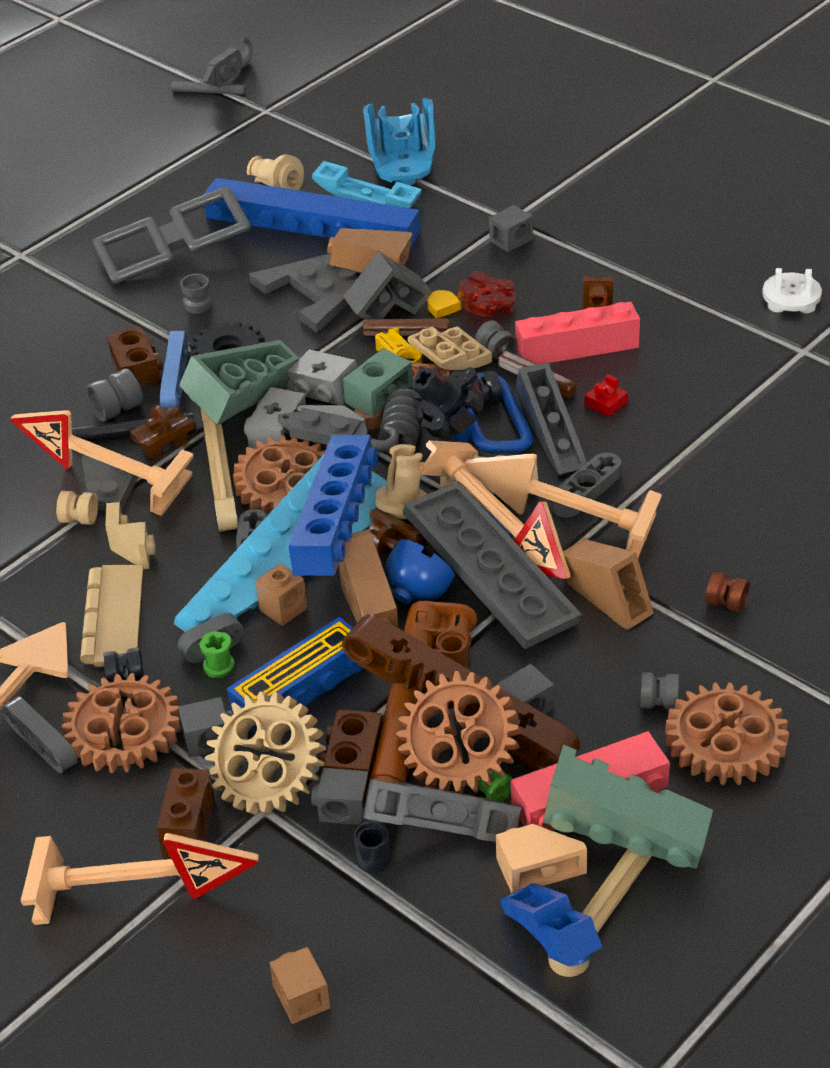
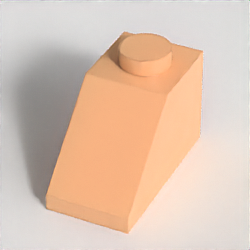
(538, 856)

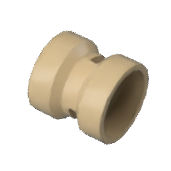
(77, 507)

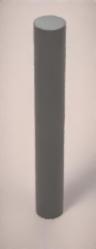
(204, 88)

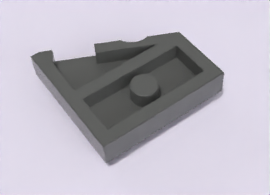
(107, 482)

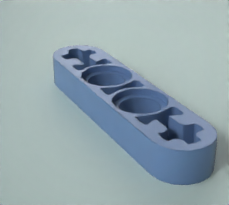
(174, 370)

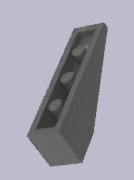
(549, 418)

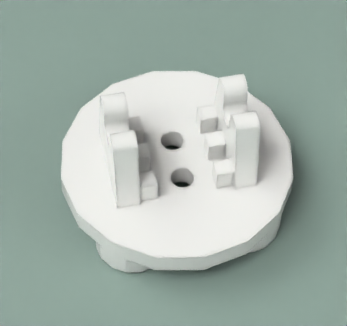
(792, 292)

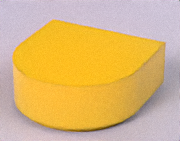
(443, 303)

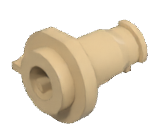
(282, 172)
(402, 481)

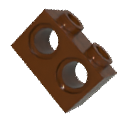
(137, 353)
(352, 740)
(186, 805)

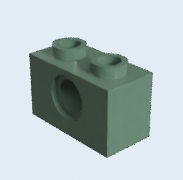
(375, 379)

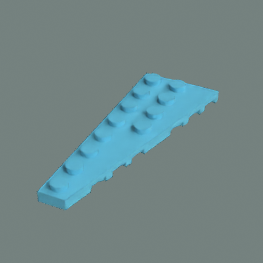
(234, 585)

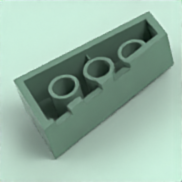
(236, 377)
(625, 811)

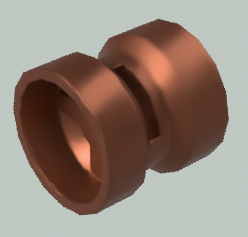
(727, 591)

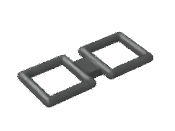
(171, 235)

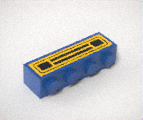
(302, 670)

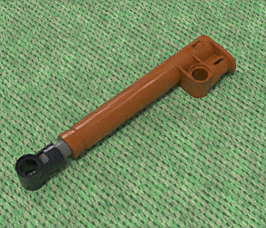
(437, 627)

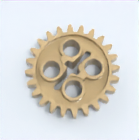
(256, 787)

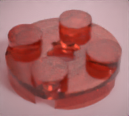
(486, 294)

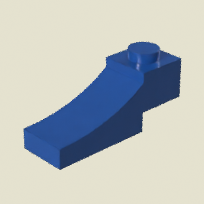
(552, 921)

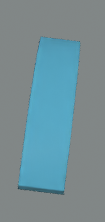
(336, 181)

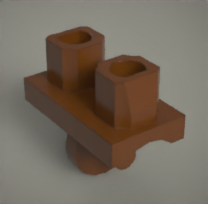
(597, 291)
(163, 428)
(389, 530)

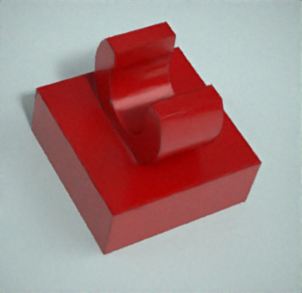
(606, 396)

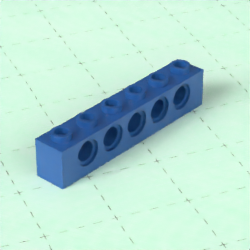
(332, 505)

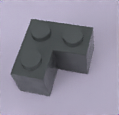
(383, 285)

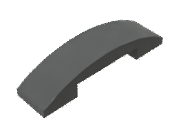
(439, 809)

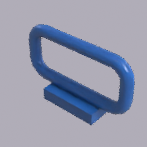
(500, 447)

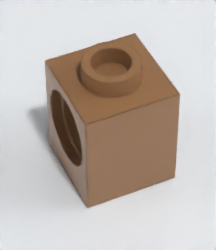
(281, 594)
(299, 985)

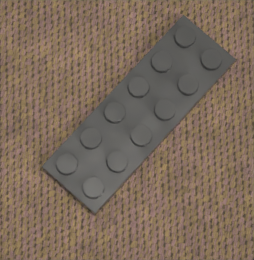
(492, 565)

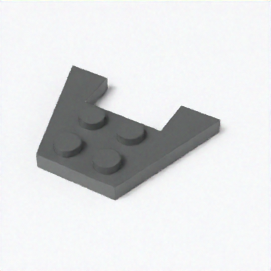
(315, 280)

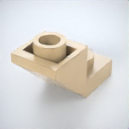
(127, 538)

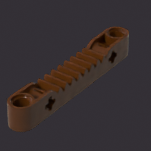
(378, 644)

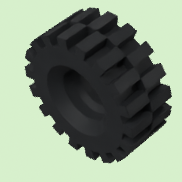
(225, 338)

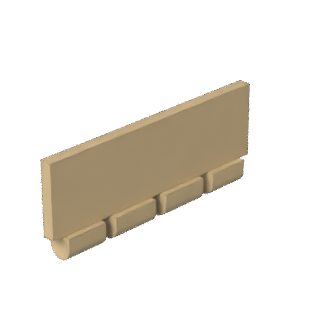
(111, 611)

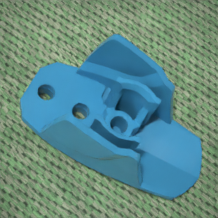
(401, 142)

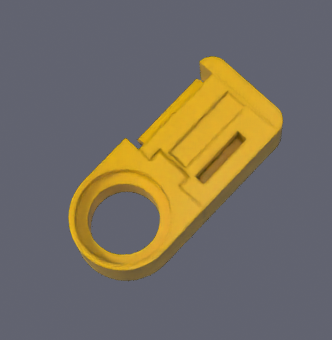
(396, 344)

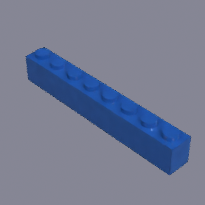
(310, 212)

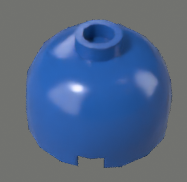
(416, 575)

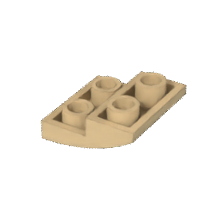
(451, 348)

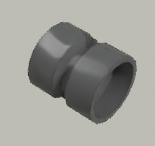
(111, 396)

